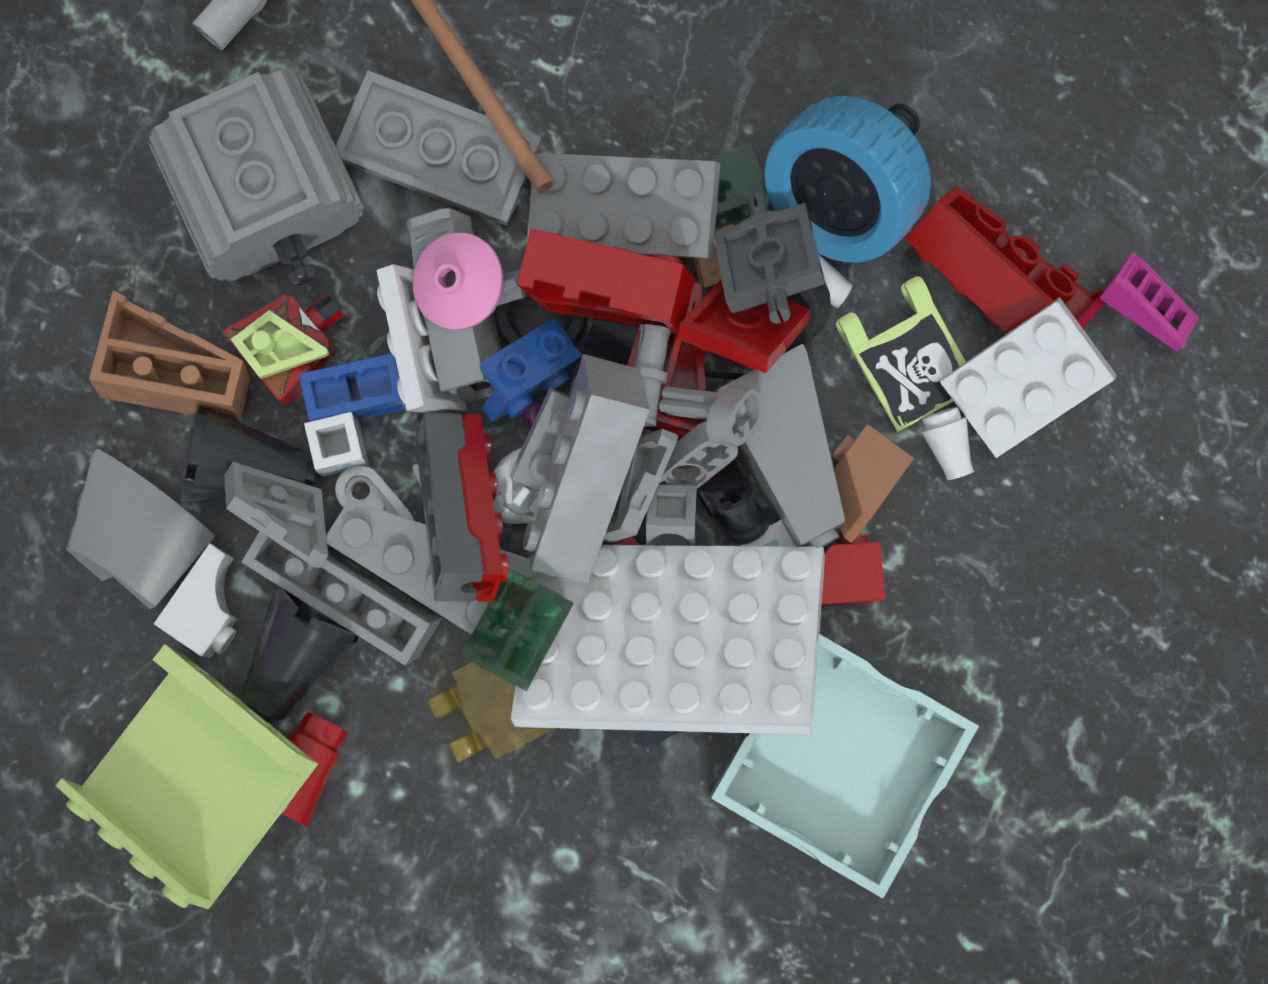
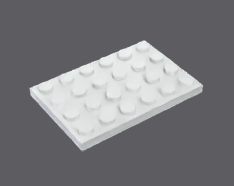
(684, 642)

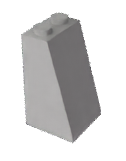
(791, 451)

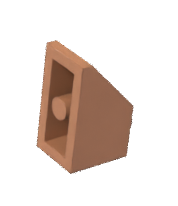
(866, 476)

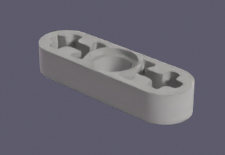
(701, 453)

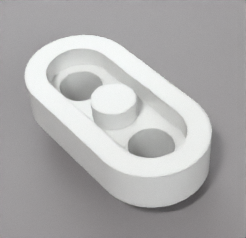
(380, 494)

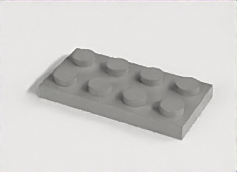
(433, 148)
(630, 203)

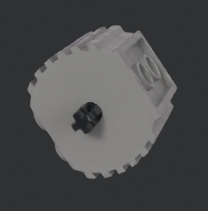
(256, 176)

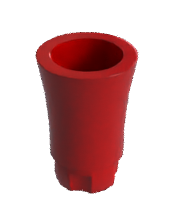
(320, 742)

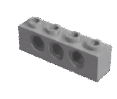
(349, 597)

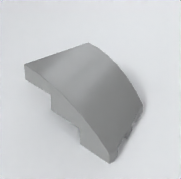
(133, 531)

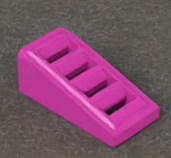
(1138, 293)

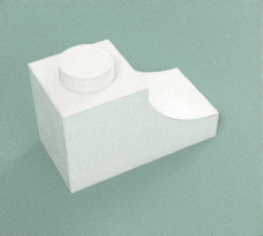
(198, 608)

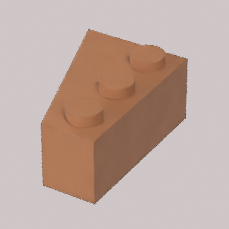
(164, 367)

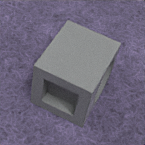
(672, 516)

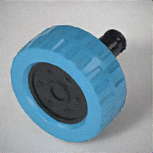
(854, 173)

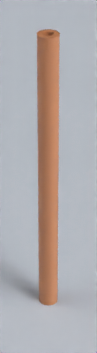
(484, 95)

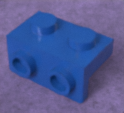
(527, 369)

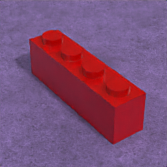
(994, 268)

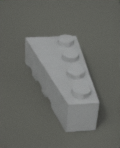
(587, 469)
(400, 555)

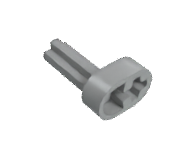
(729, 414)

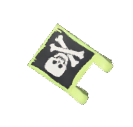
(906, 360)

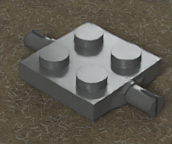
(768, 258)

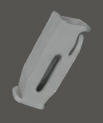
(459, 352)

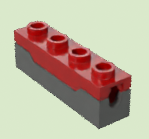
(460, 508)

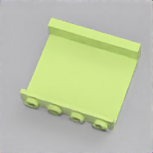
(191, 783)

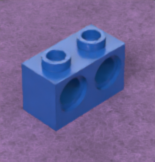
(357, 387)

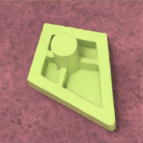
(276, 345)

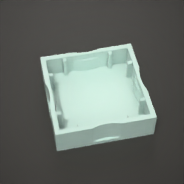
(859, 780)

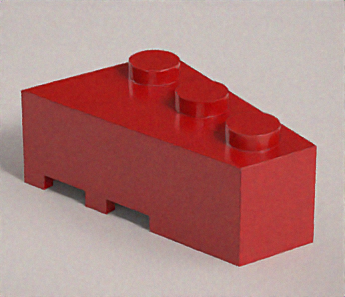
(604, 282)

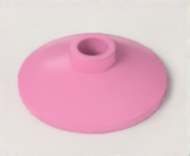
(476, 285)

